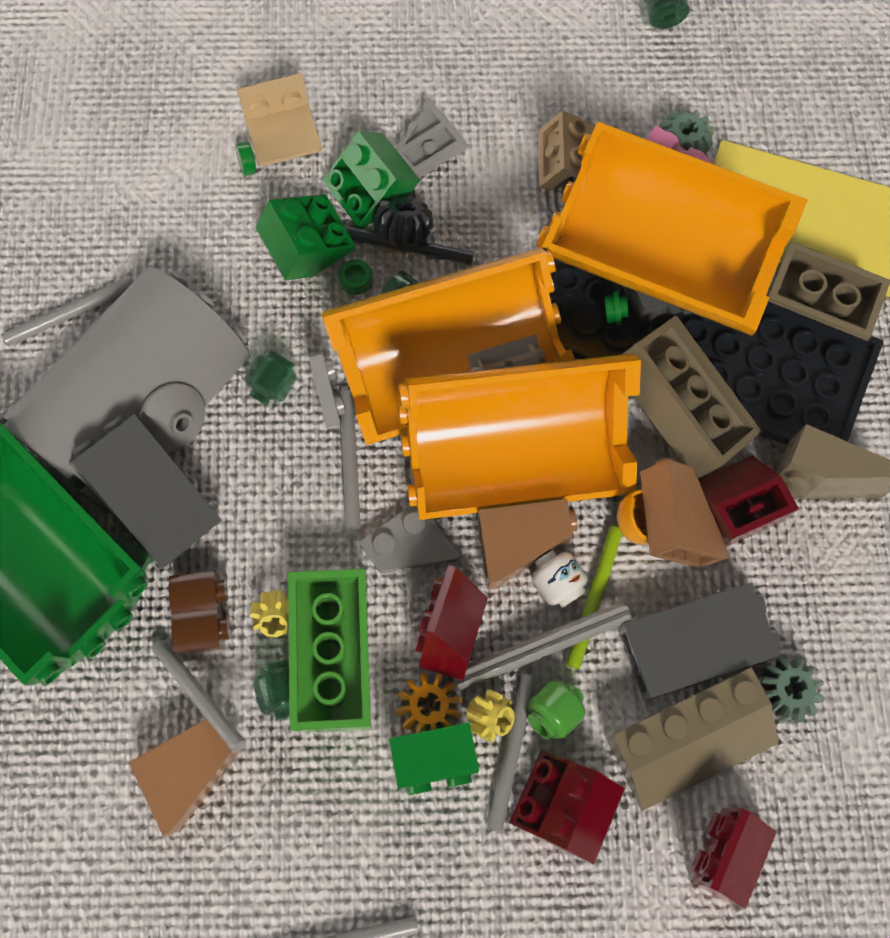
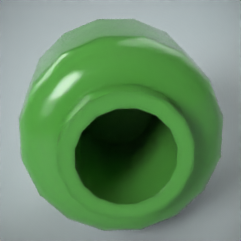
(556, 710)

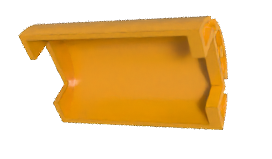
(673, 227)
(435, 326)
(519, 435)

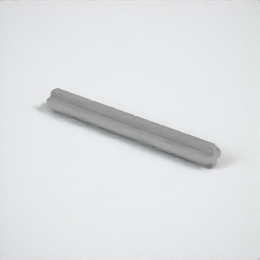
(544, 645)

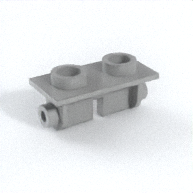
(511, 354)

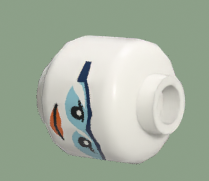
(559, 578)

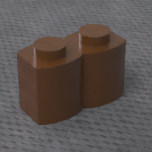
(197, 612)

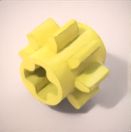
(271, 613)
(490, 715)

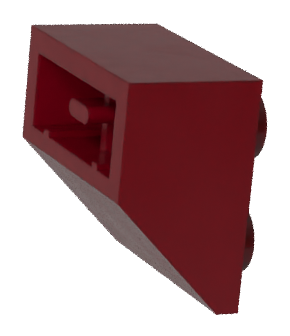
(747, 499)
(451, 624)
(567, 805)
(733, 855)

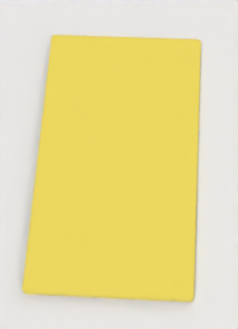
(842, 213)

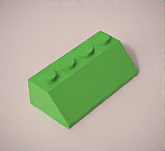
(328, 651)

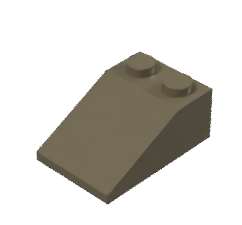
(831, 468)

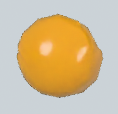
(632, 518)

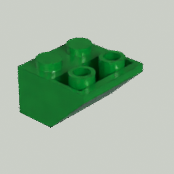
(368, 174)
(303, 235)
(434, 757)

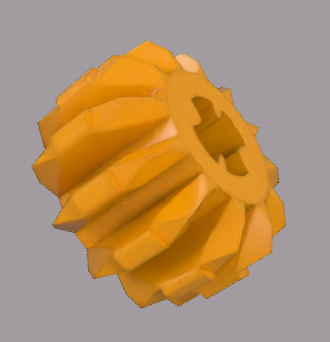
(422, 694)

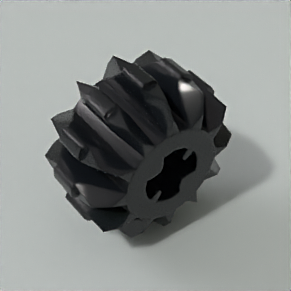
(403, 222)

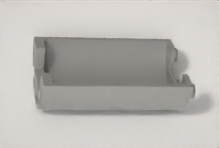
(143, 341)

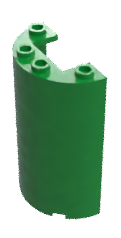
(59, 573)

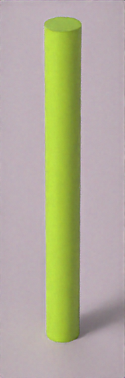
(596, 591)

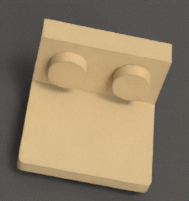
(279, 119)
(559, 148)

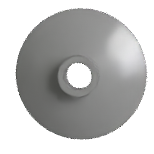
(165, 408)

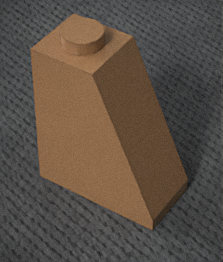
(679, 516)
(521, 535)
(181, 774)

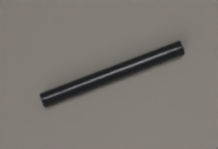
(425, 249)

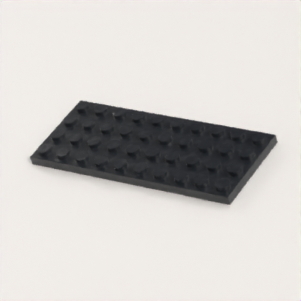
(782, 374)

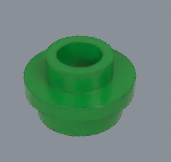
(616, 308)

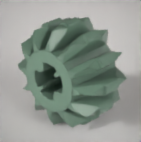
(690, 130)
(805, 695)

